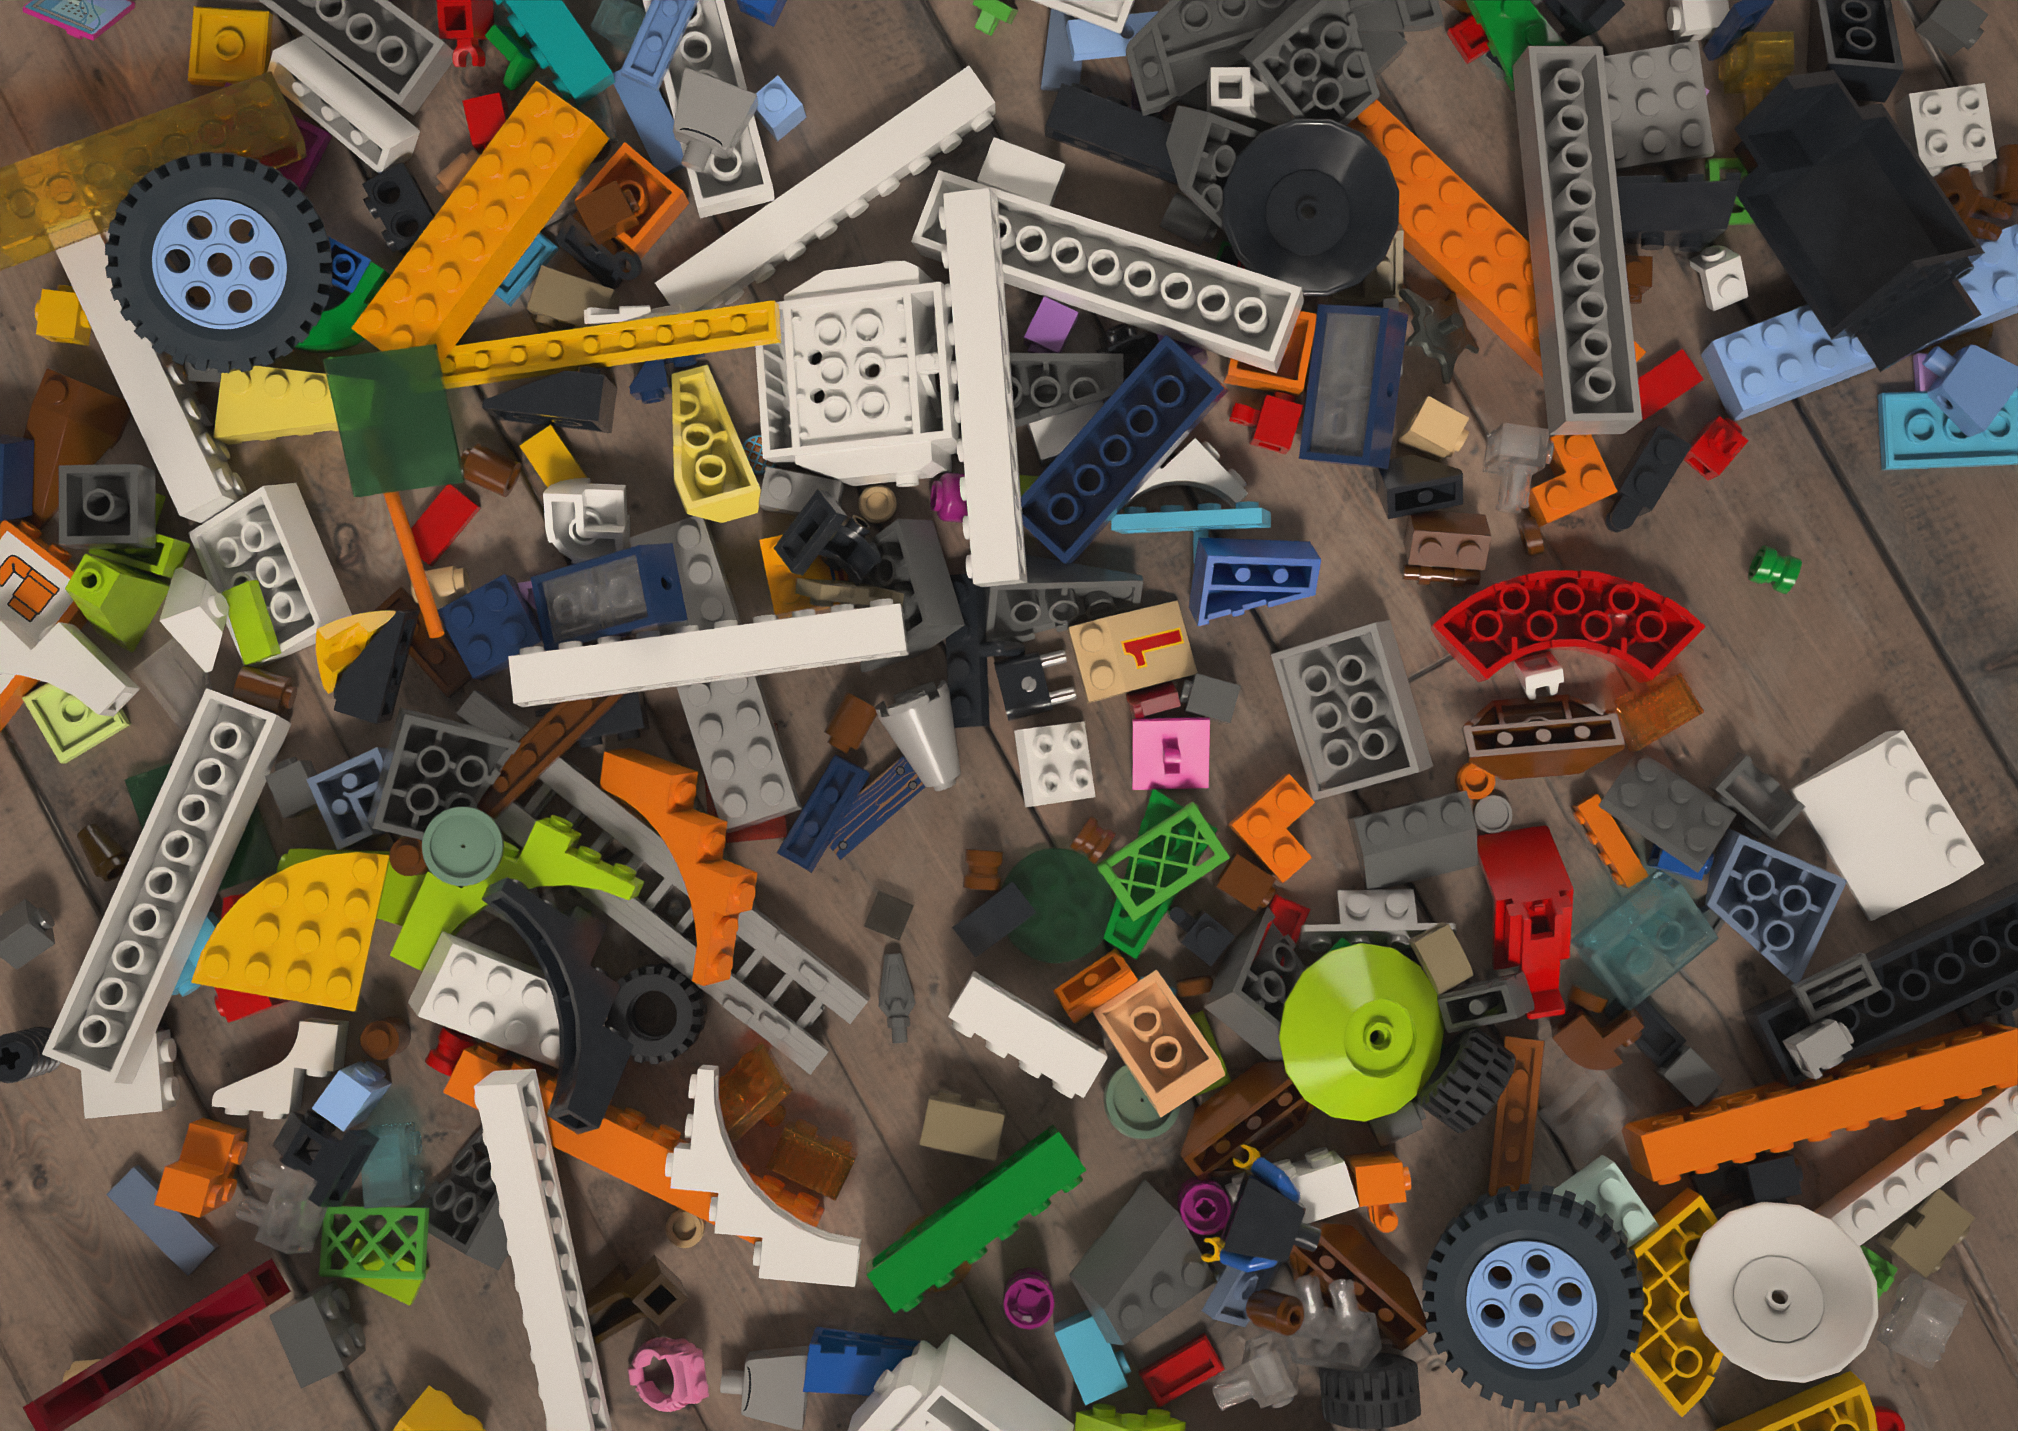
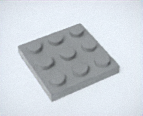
(1658, 106)

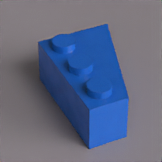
(1250, 574)
(851, 1360)

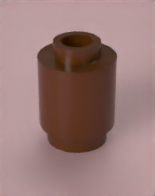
(1275, 1311)

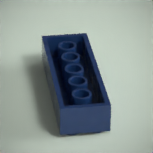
(1119, 449)

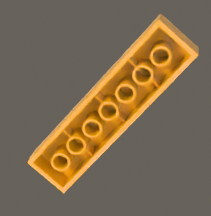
(484, 226)

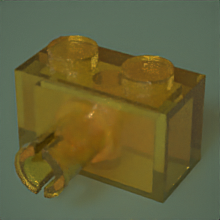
(1757, 65)

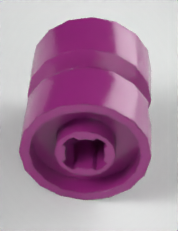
(1203, 1205)
(1028, 1298)

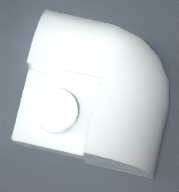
(586, 518)

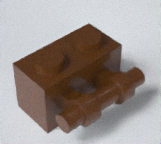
(1446, 541)

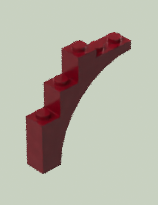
(157, 1349)

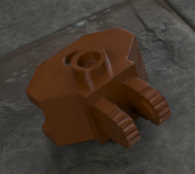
(1971, 204)

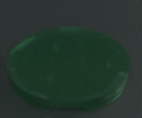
(1069, 902)

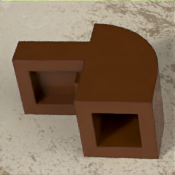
(1596, 1046)

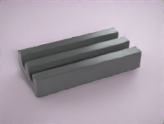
(1805, 1001)

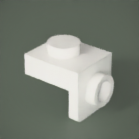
(1720, 276)

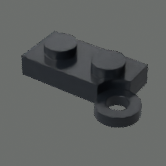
(602, 261)

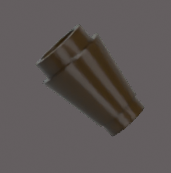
(103, 853)

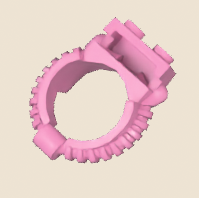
(687, 1369)

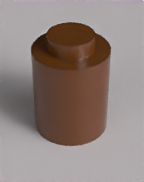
(2007, 174)
(490, 469)
(264, 689)
(850, 723)
(407, 857)
(385, 1038)

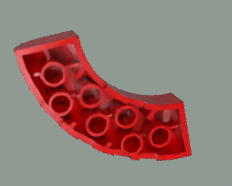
(1567, 612)

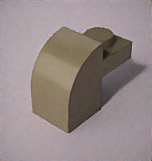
(1441, 957)

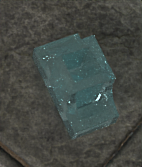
(618, 23)

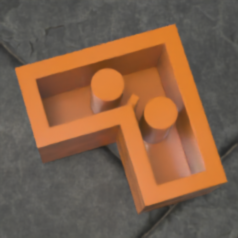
(1578, 480)
(1265, 823)
(205, 1169)

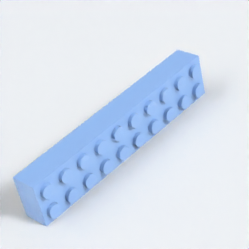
(1796, 355)

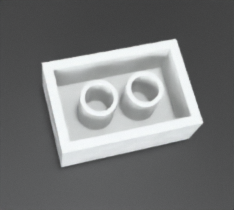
(1320, 1180)

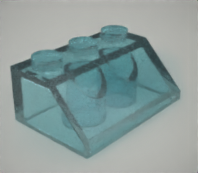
(1644, 939)

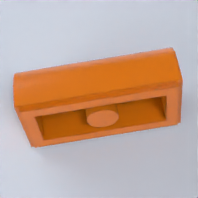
(1095, 985)

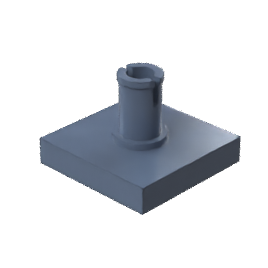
(1233, 1289)

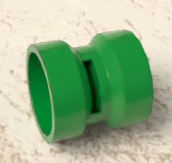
(1774, 569)

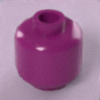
(947, 499)

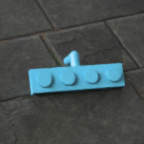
(1175, 519)

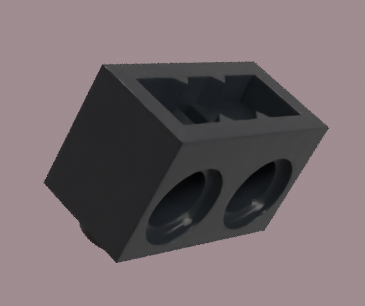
(409, 207)

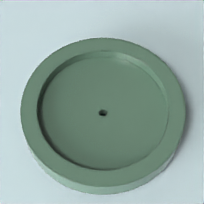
(444, 842)
(1128, 1113)

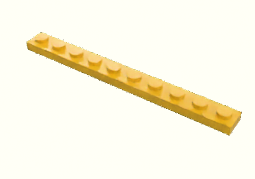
(613, 344)

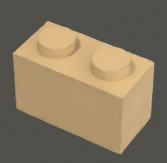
(1434, 430)

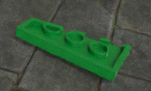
(1511, 29)
(1121, 930)

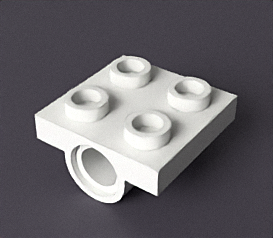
(1054, 764)

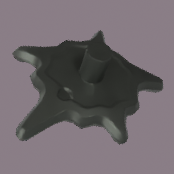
(1439, 330)

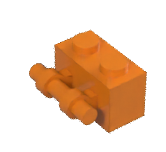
(1377, 1182)

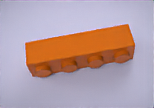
(1610, 841)

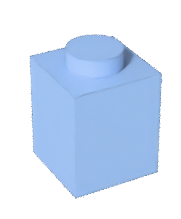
(779, 108)

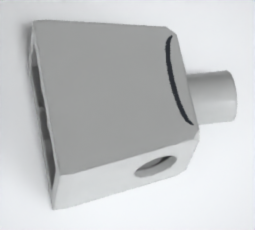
(710, 117)
(771, 1386)

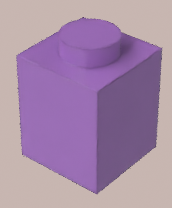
(1050, 327)

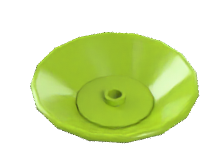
(1330, 1027)

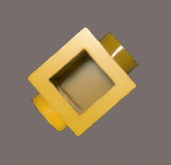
(62, 317)

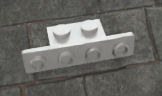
(1370, 918)

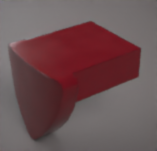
(1152, 700)

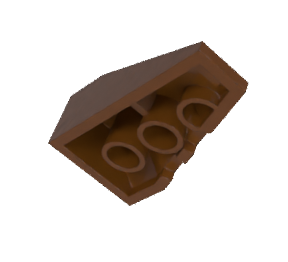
(68, 427)

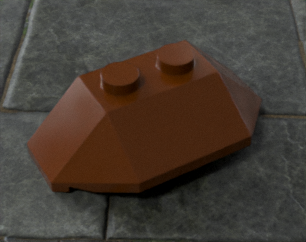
(1541, 737)
(1252, 1110)
(1377, 1281)

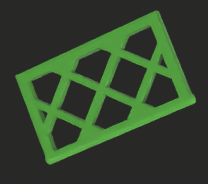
(390, 1269)

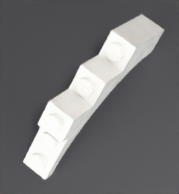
(67, 662)
(709, 1164)

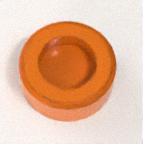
(1474, 780)

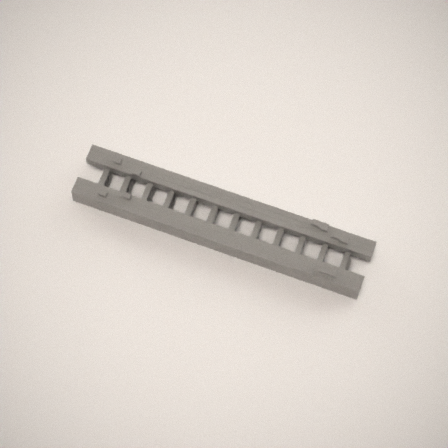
(657, 933)

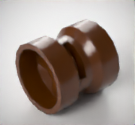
(982, 869)

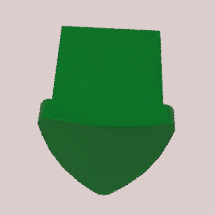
(516, 51)

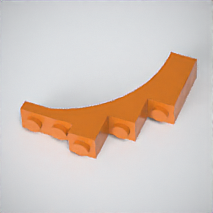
(697, 843)

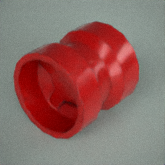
(448, 1050)

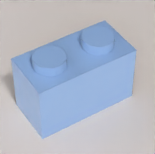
(352, 1094)

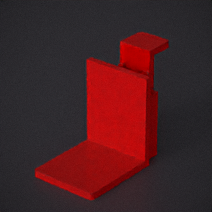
(1530, 910)

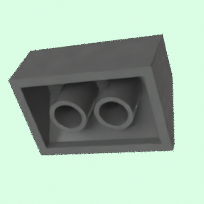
(1415, 840)

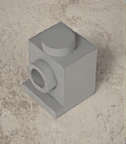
(1819, 1046)

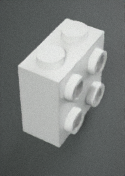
(1949, 127)
(151, 1090)

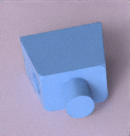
(1970, 386)

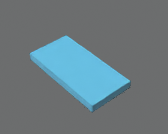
(1922, 436)

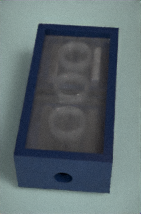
(1353, 385)
(610, 596)

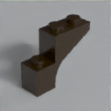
(626, 1298)

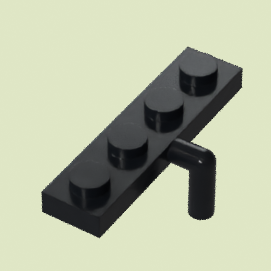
(968, 656)

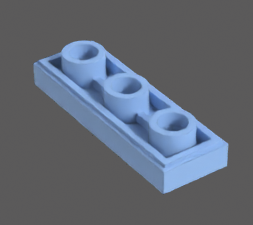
(1095, 42)

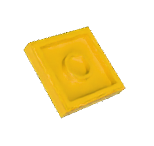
(228, 45)

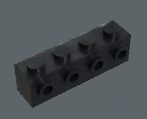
(1111, 131)

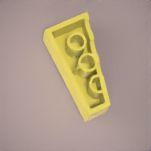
(272, 405)

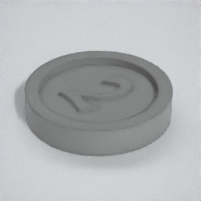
(1492, 814)

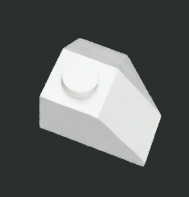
(195, 616)

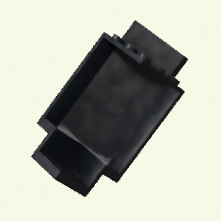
(1855, 218)

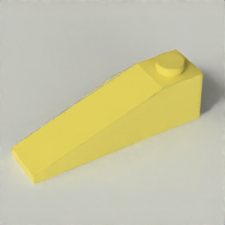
(707, 453)

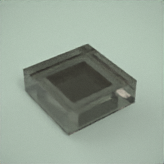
(889, 915)

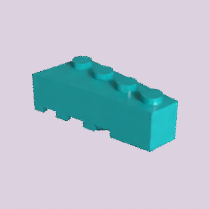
(560, 46)

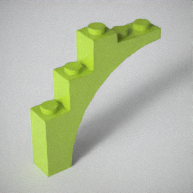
(545, 861)

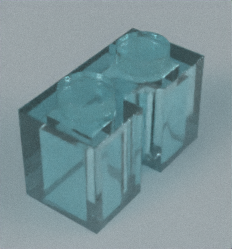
(390, 1170)

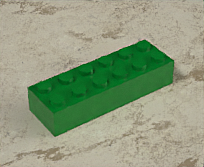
(974, 1219)

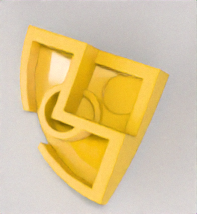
(343, 641)

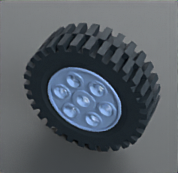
(223, 190)
(1580, 1251)

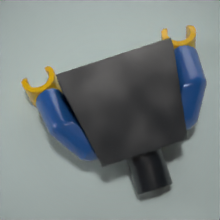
(1263, 1219)

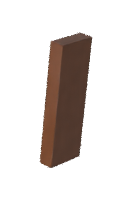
(434, 655)

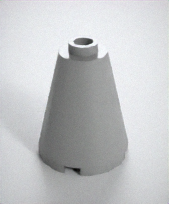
(924, 732)

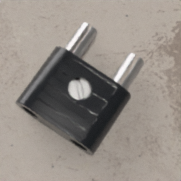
(1025, 685)

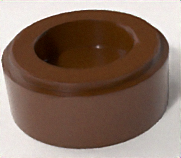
(1530, 536)
(1194, 985)
(1587, 998)

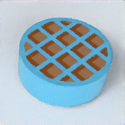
(754, 453)

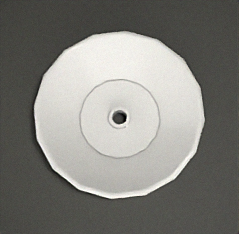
(1805, 1260)

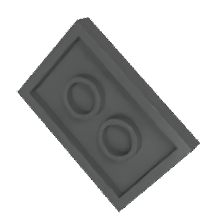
(1667, 810)

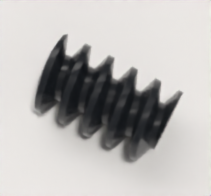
(22, 1055)

